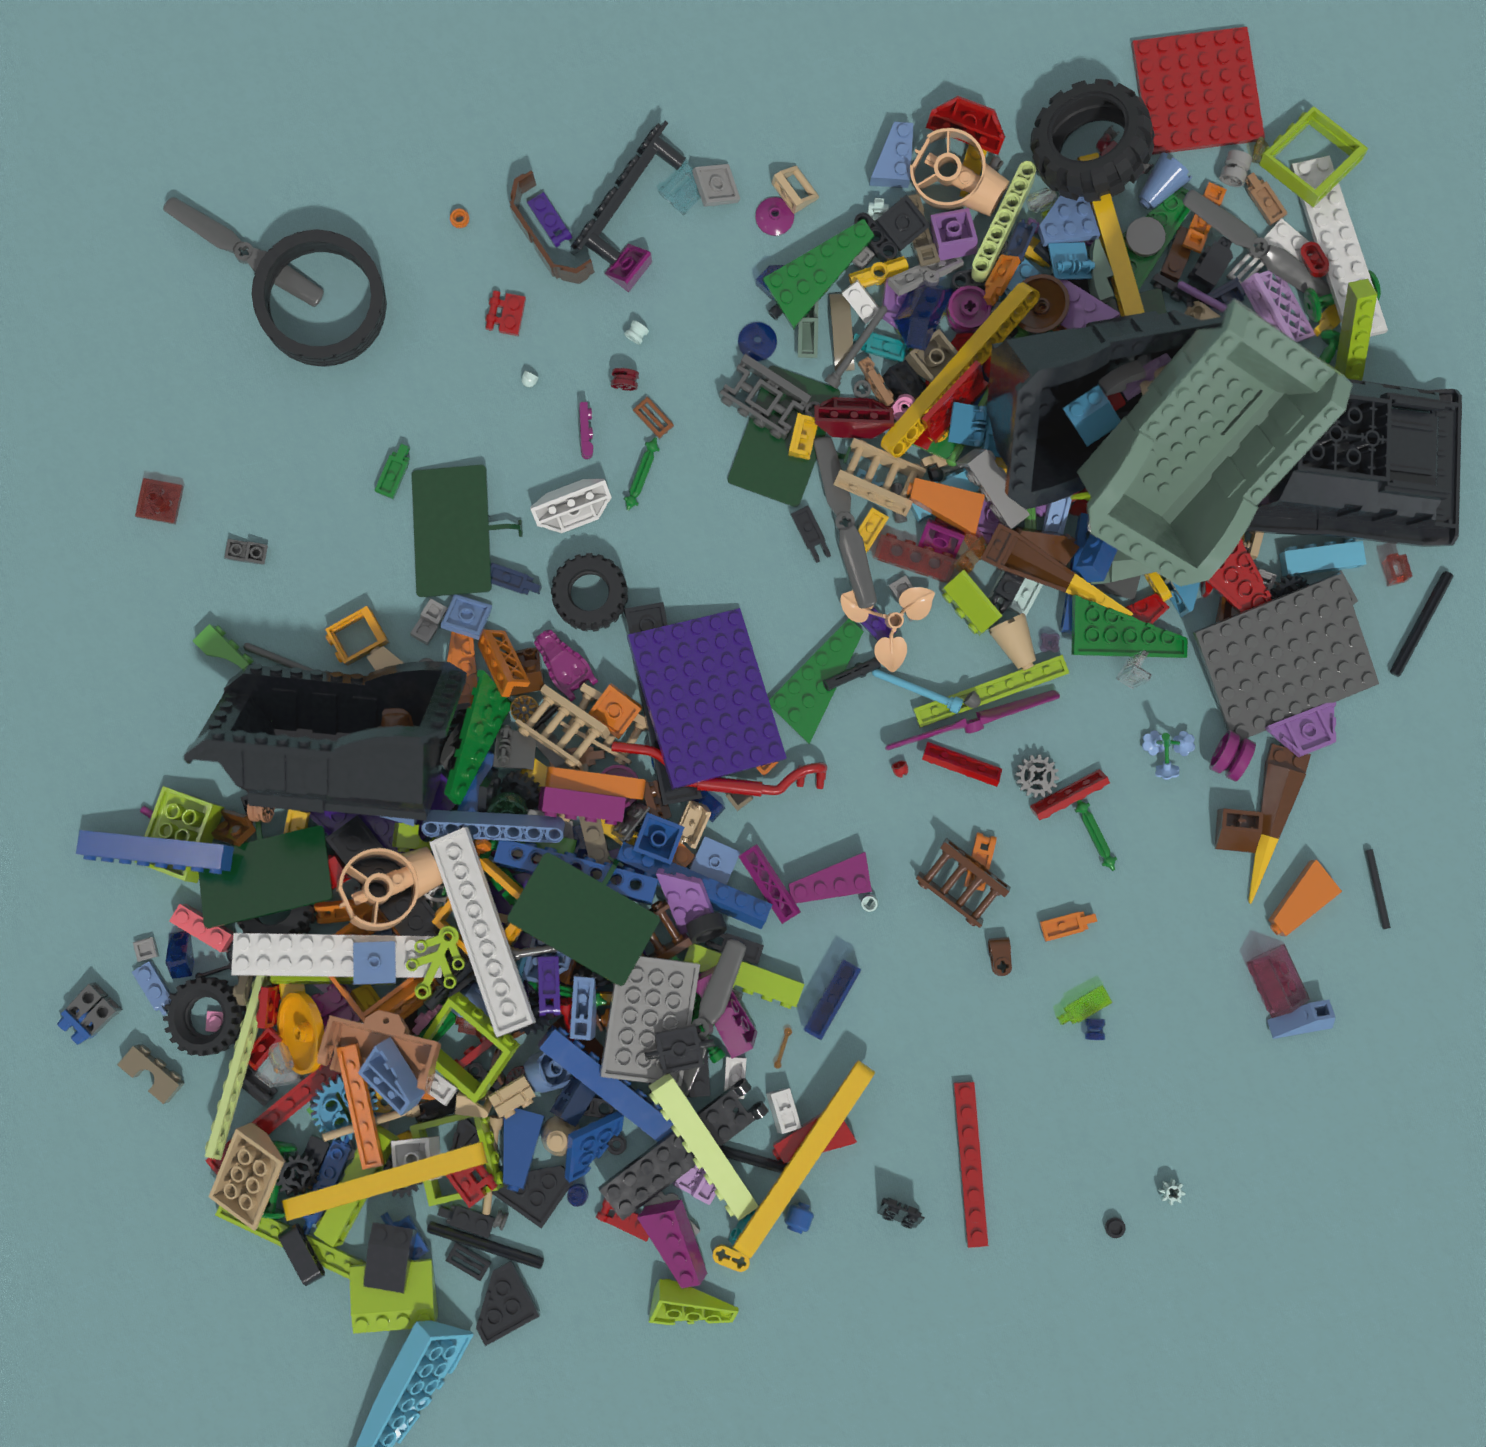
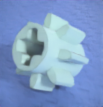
(877, 208)
(1166, 1193)

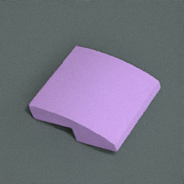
(696, 1185)

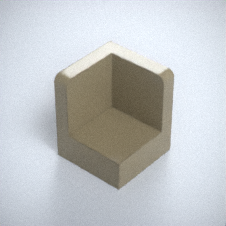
(739, 800)

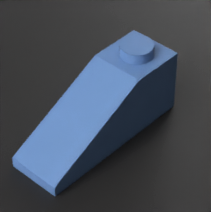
(583, 1008)

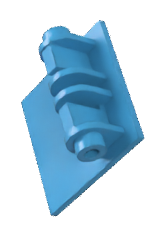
(1070, 261)
(967, 424)

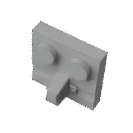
(716, 185)

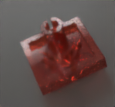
(152, 501)

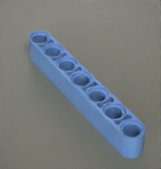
(441, 823)

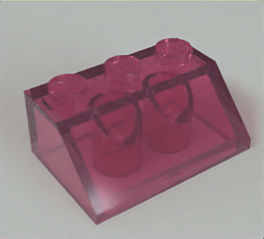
(1278, 981)

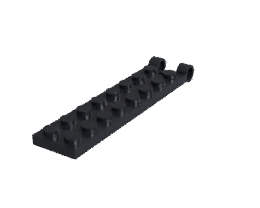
(668, 1157)

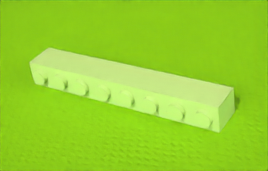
(703, 1146)

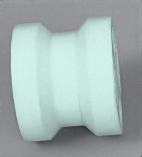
(636, 332)

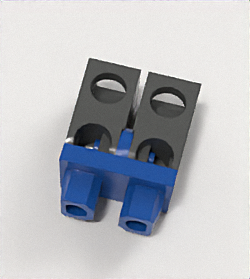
(88, 1013)

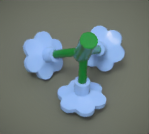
(1158, 743)

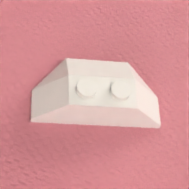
(572, 505)

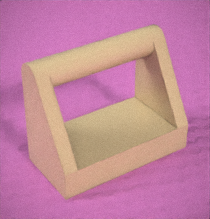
(788, 193)
(466, 1107)

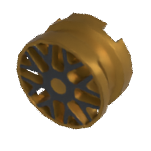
(523, 708)

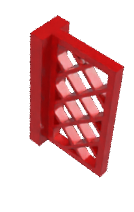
(964, 390)

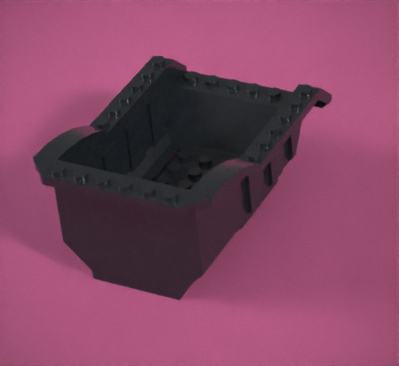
(1046, 372)
(1376, 472)
(328, 739)

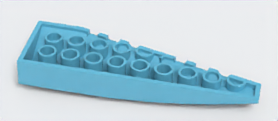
(418, 1370)

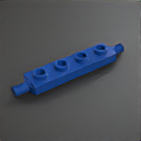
(329, 1174)

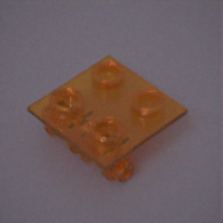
(972, 555)

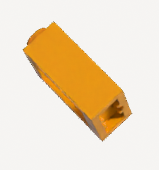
(349, 620)

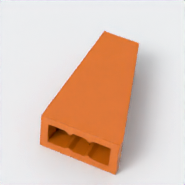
(950, 504)
(1305, 897)

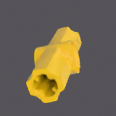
(889, 269)

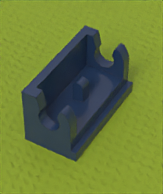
(1020, 239)
(1226, 293)
(572, 1101)

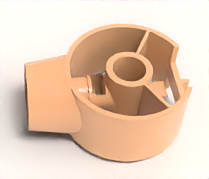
(984, 189)
(417, 871)

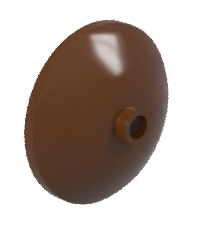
(1055, 298)

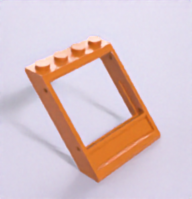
(401, 999)

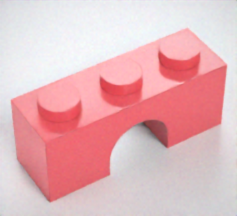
(192, 922)

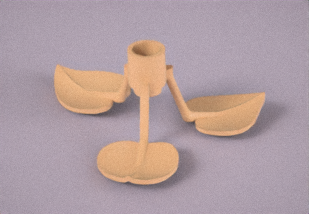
(891, 650)

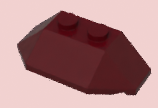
(853, 417)

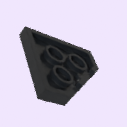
(540, 1196)
(505, 1305)

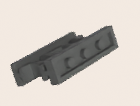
(773, 385)

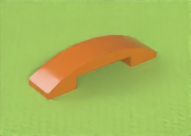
(1198, 228)

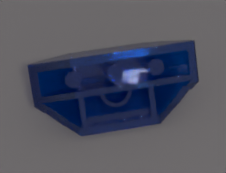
(921, 314)

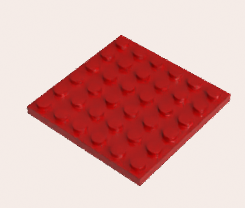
(1199, 89)

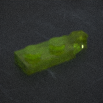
(1085, 1006)

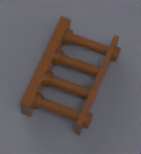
(981, 875)
(678, 942)

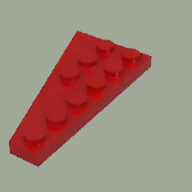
(1240, 580)

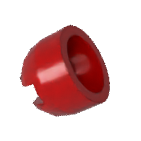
(900, 768)

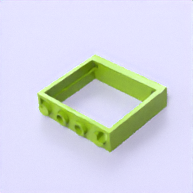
(1333, 133)
(451, 1069)
(486, 1136)

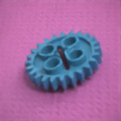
(327, 1116)

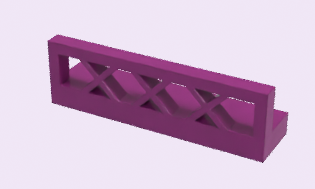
(769, 883)

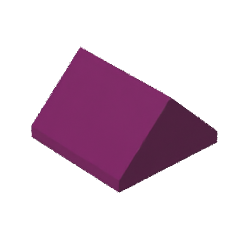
(629, 266)
(941, 537)

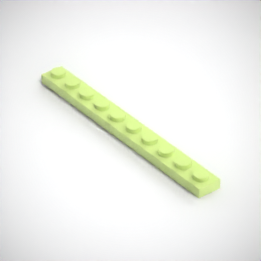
(237, 1070)

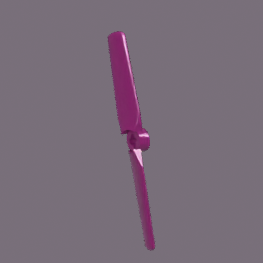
(983, 717)

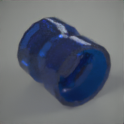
(1094, 1024)
(577, 1191)

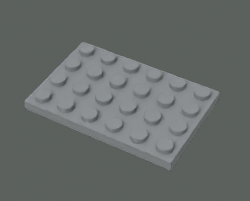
(652, 1000)

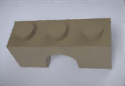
(165, 1082)

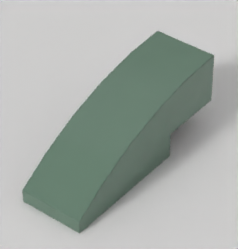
(1101, 274)
(808, 334)

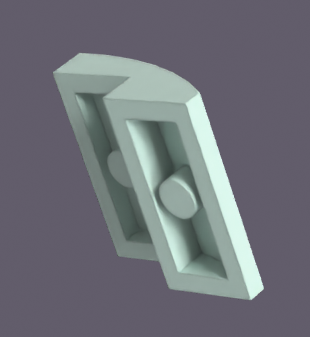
(1024, 597)

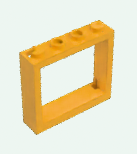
(505, 881)

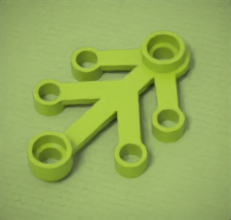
(438, 959)

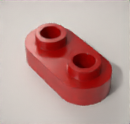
(1315, 261)

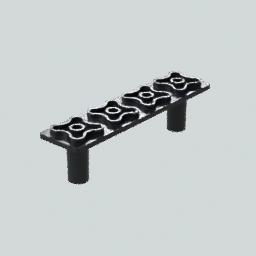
(590, 233)

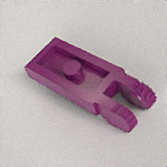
(585, 431)

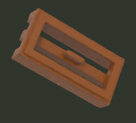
(664, 430)

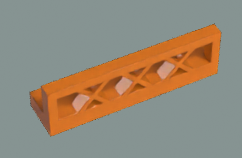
(497, 660)

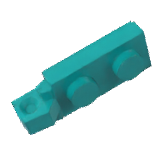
(883, 347)

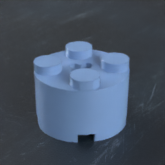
(545, 1073)

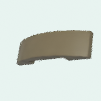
(923, 246)
(841, 329)

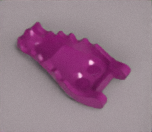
(564, 665)

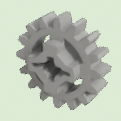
(1042, 783)

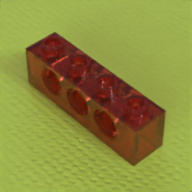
(884, 554)

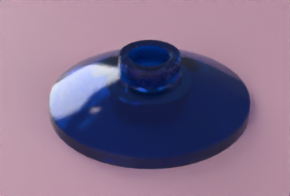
(762, 349)

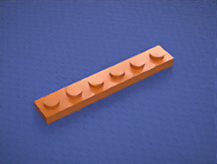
(360, 1107)

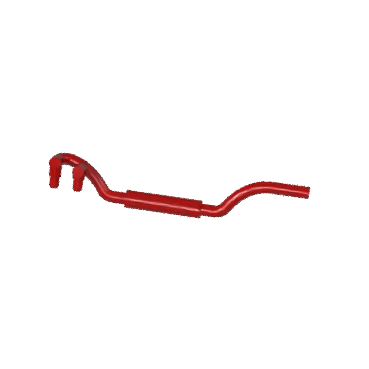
(736, 786)

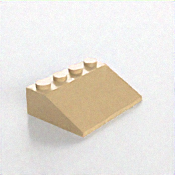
(247, 1175)

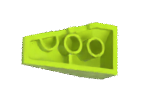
(687, 1304)

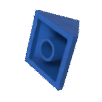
(658, 838)

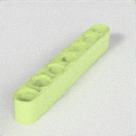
(1002, 229)

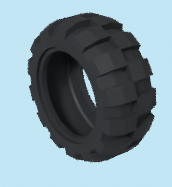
(1082, 106)

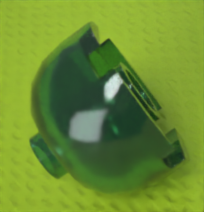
(508, 804)

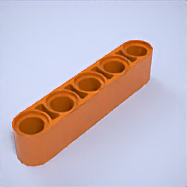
(595, 783)

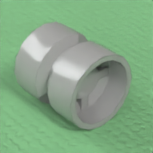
(1236, 168)

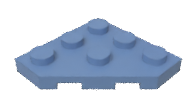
(1068, 222)

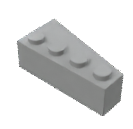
(991, 482)

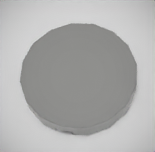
(1145, 236)

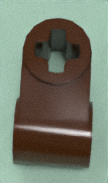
(1000, 951)

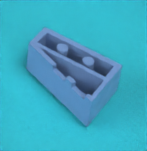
(391, 1077)

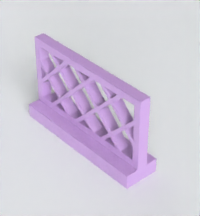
(1264, 305)

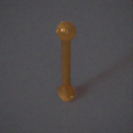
(777, 1064)

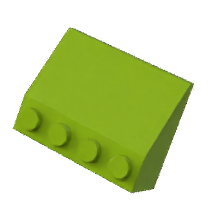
(185, 819)
(388, 1310)

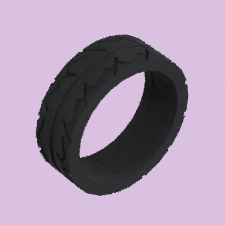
(309, 242)

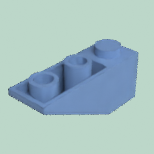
(1305, 1019)

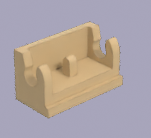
(694, 820)

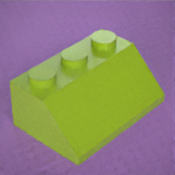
(971, 603)

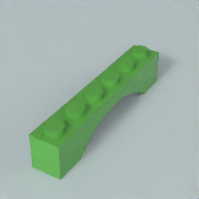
(215, 644)

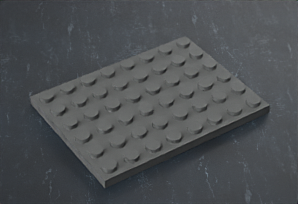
(1286, 656)

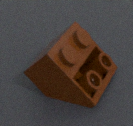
(532, 665)
(1238, 830)

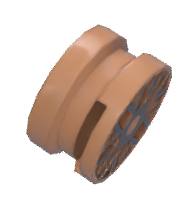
(260, 813)

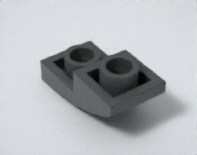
(246, 551)

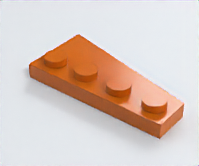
(462, 655)

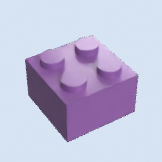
(953, 234)

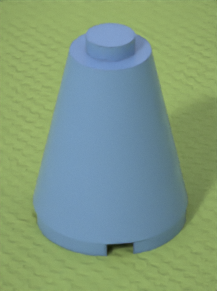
(1163, 181)

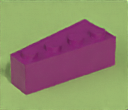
(582, 804)
(838, 880)
(734, 1025)
(675, 1241)

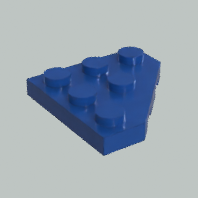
(590, 1143)

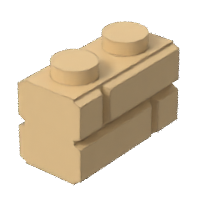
(512, 1096)

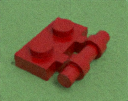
(511, 316)
(268, 1006)
(469, 1187)

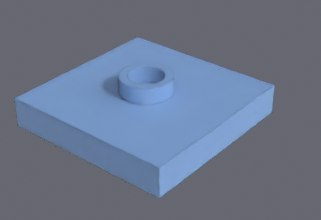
(466, 616)
(714, 860)
(374, 962)

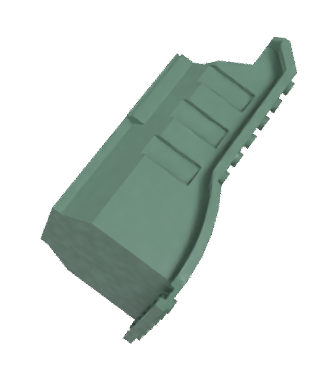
(1209, 445)

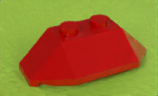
(972, 118)

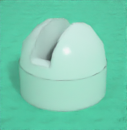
(529, 379)
(874, 904)

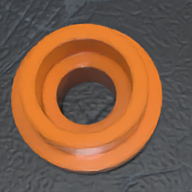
(459, 213)

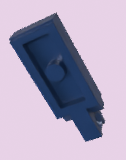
(513, 580)

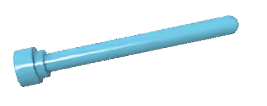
(953, 704)

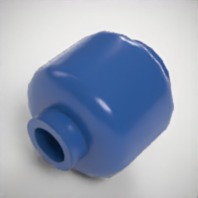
(799, 1218)

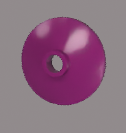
(774, 225)

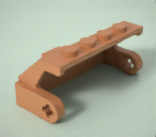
(418, 1052)

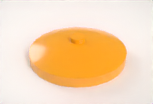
(301, 1030)

